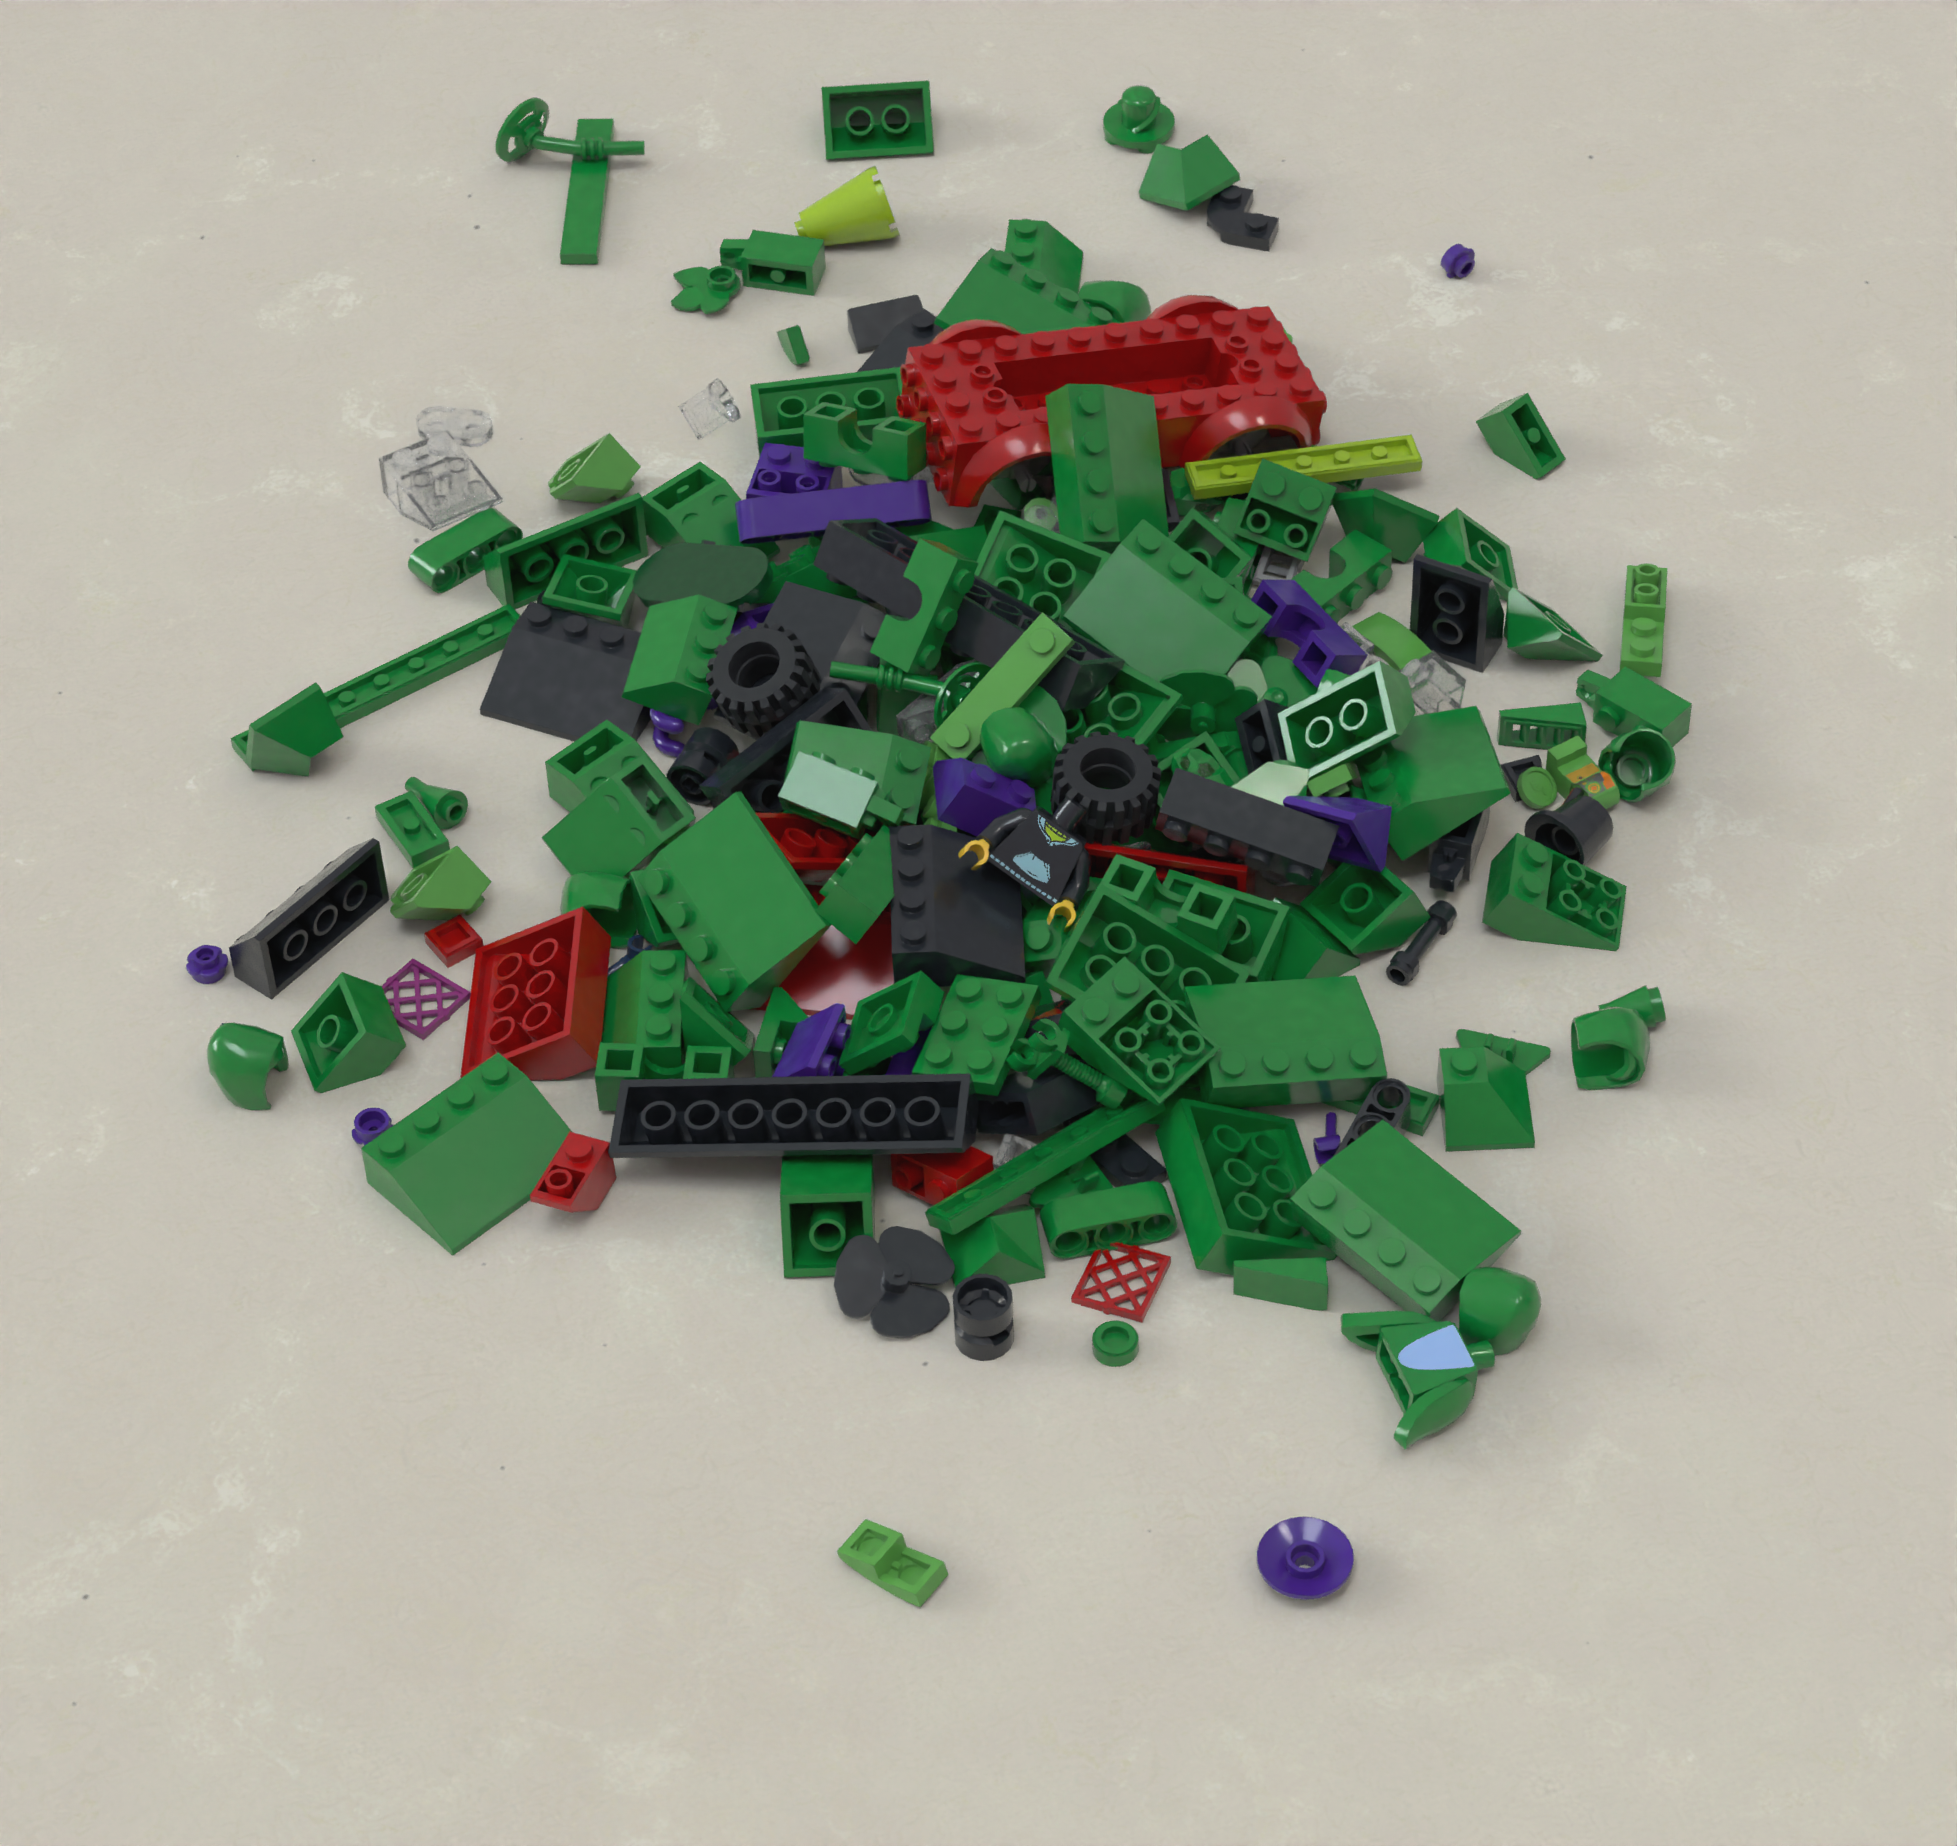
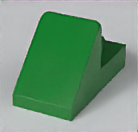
(775, 1032)

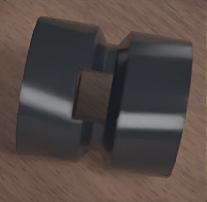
(700, 758)
(983, 1317)

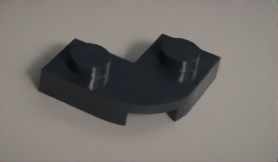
(1231, 218)

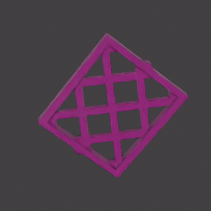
(437, 979)

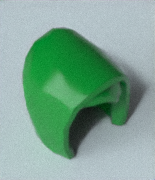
(1121, 299)
(1018, 746)
(1639, 763)
(606, 899)
(1609, 1048)
(241, 1061)
(1498, 1308)

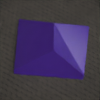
(1361, 831)

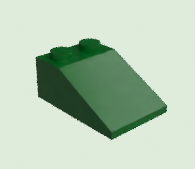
(893, 760)

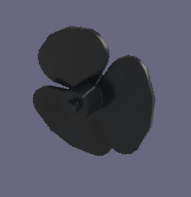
(883, 1279)

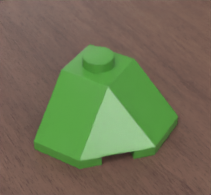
(595, 473)
(440, 888)

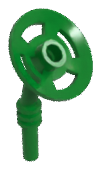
(530, 135)
(950, 691)

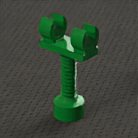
(1044, 1053)

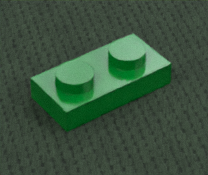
(411, 828)

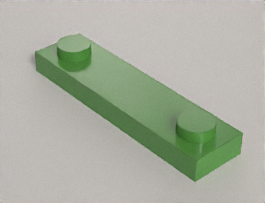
(1003, 686)
(1335, 781)

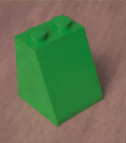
(822, 1208)

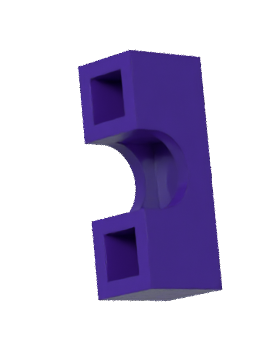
(1308, 626)

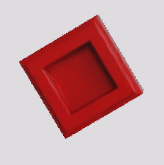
(453, 941)

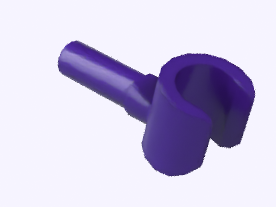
(1326, 1146)

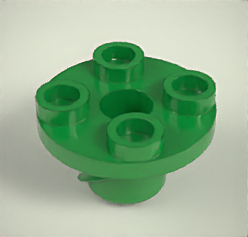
(1138, 120)

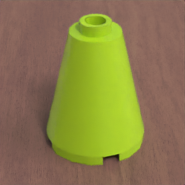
(850, 213)

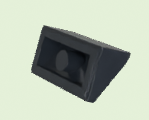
(874, 322)

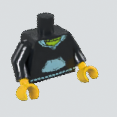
(1040, 854)

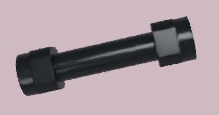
(1405, 964)

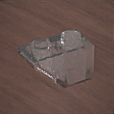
(1434, 684)

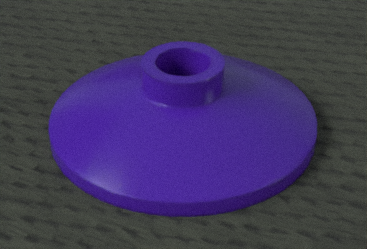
(1308, 1543)

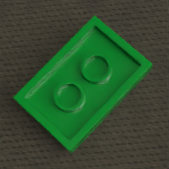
(977, 1030)

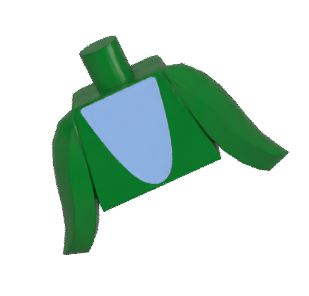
(1424, 1365)

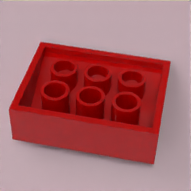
(840, 969)
(540, 998)

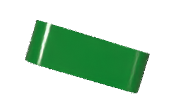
(460, 549)
(1096, 1219)

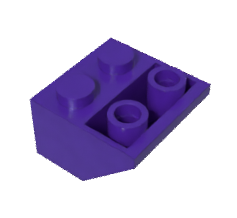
(785, 471)
(816, 1045)

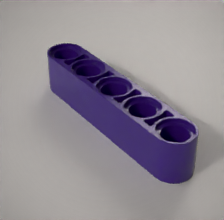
(809, 512)

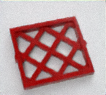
(1108, 1306)

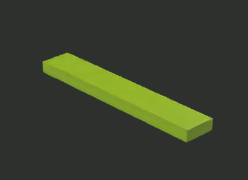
(1323, 463)

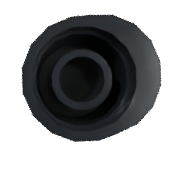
(1573, 829)

